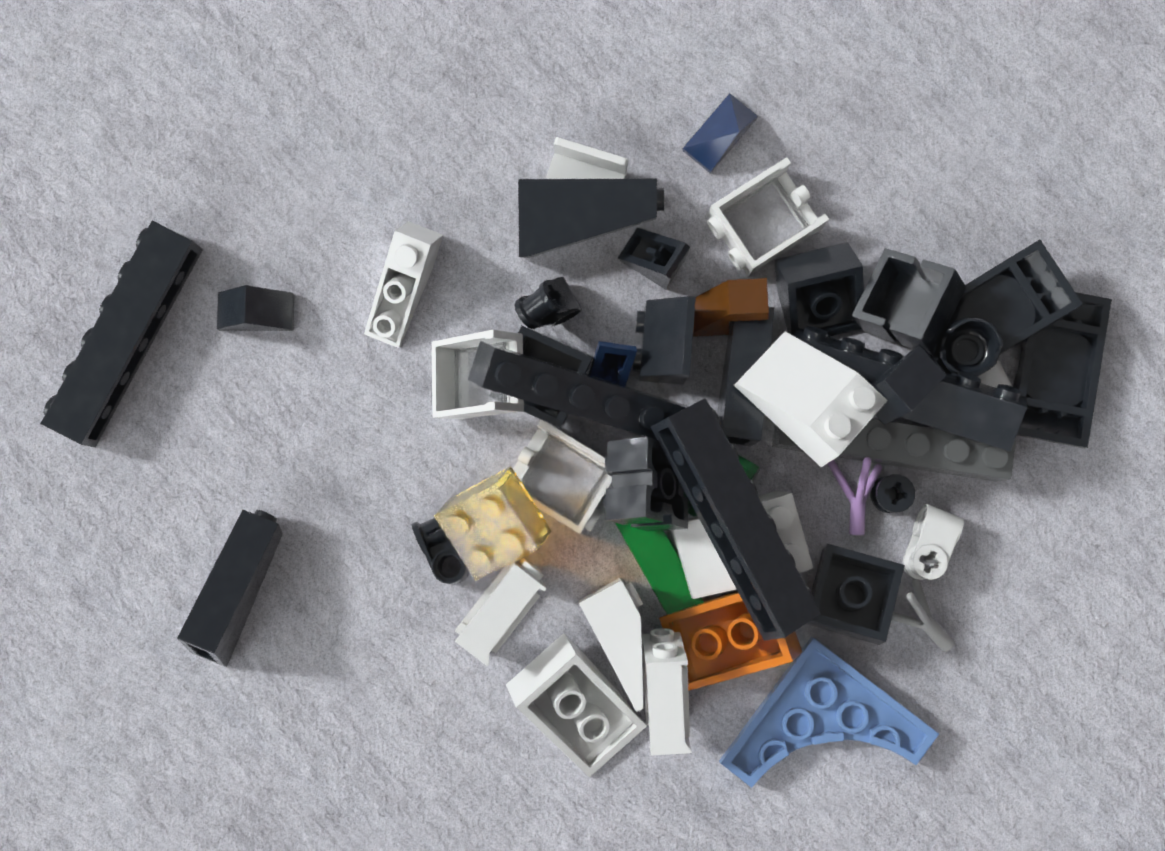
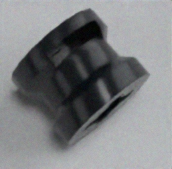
(884, 493)

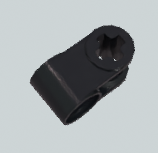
(548, 305)
(437, 549)

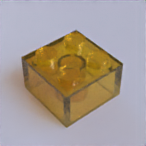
(493, 523)

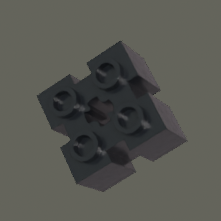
(643, 487)

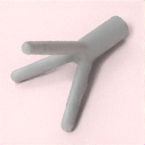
(926, 623)

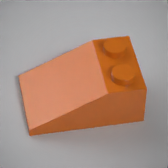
(725, 642)

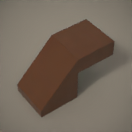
(730, 302)

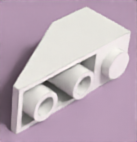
(402, 282)

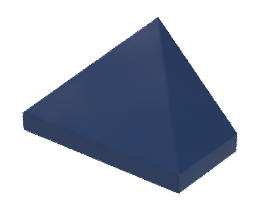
(720, 133)
(613, 362)

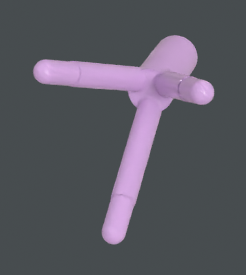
(857, 502)

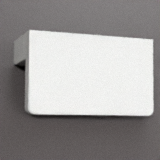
(583, 162)

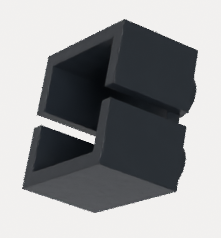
(906, 305)

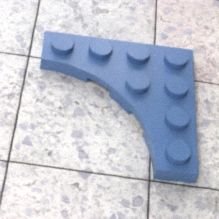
(822, 703)

